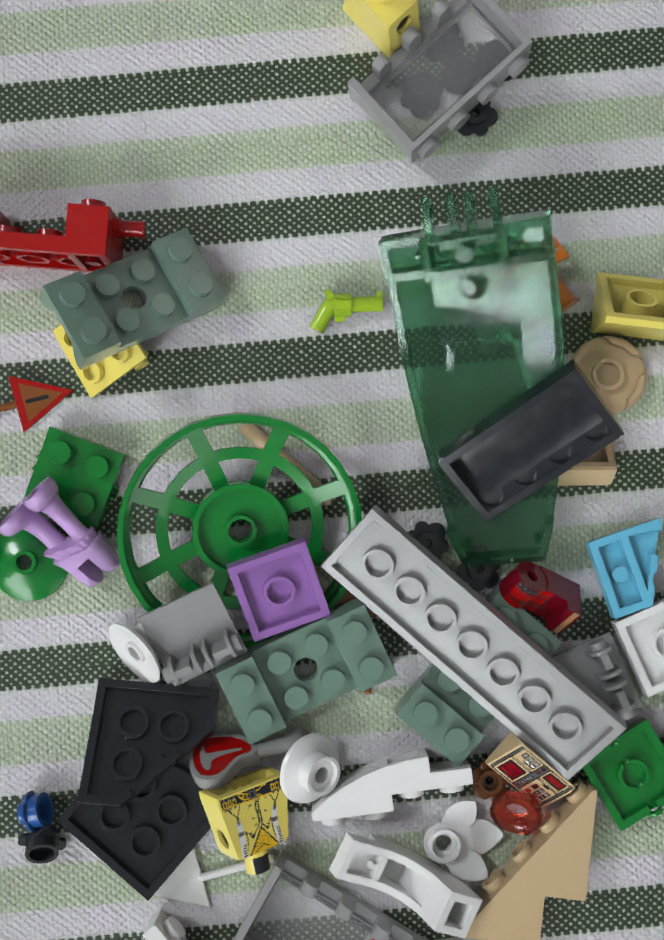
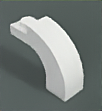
(410, 878)

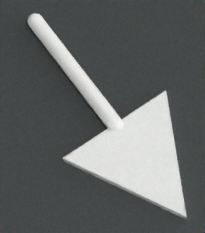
(187, 880)

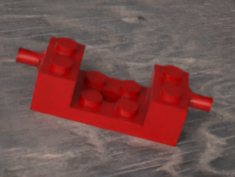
(90, 242)

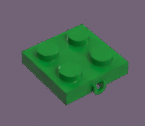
(82, 471)
(630, 774)

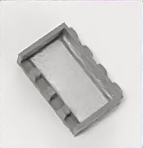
(442, 73)
(308, 906)

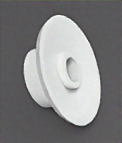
(135, 651)
(310, 768)

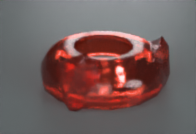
(514, 822)

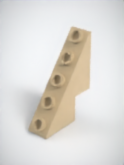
(545, 865)

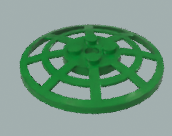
(227, 504)

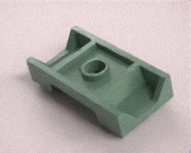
(168, 278)
(268, 690)
(448, 714)

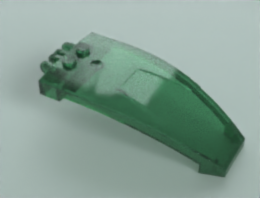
(473, 333)

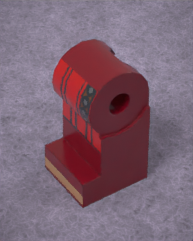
(543, 594)

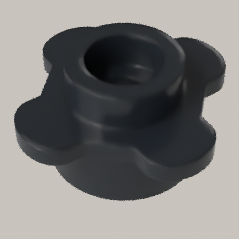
(42, 844)

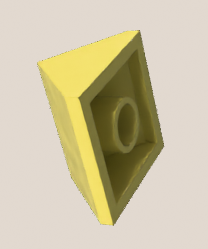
(628, 306)

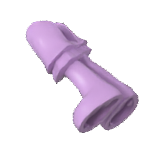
(80, 553)

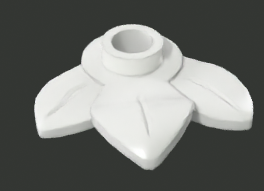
(468, 840)

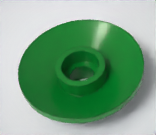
(34, 583)

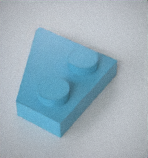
(626, 566)

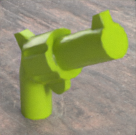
(343, 306)

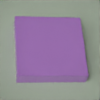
(278, 589)

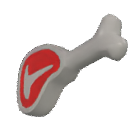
(225, 754)

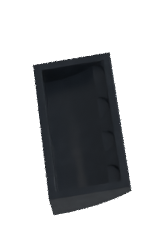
(530, 441)

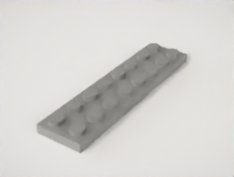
(473, 643)

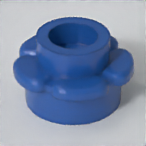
(35, 810)

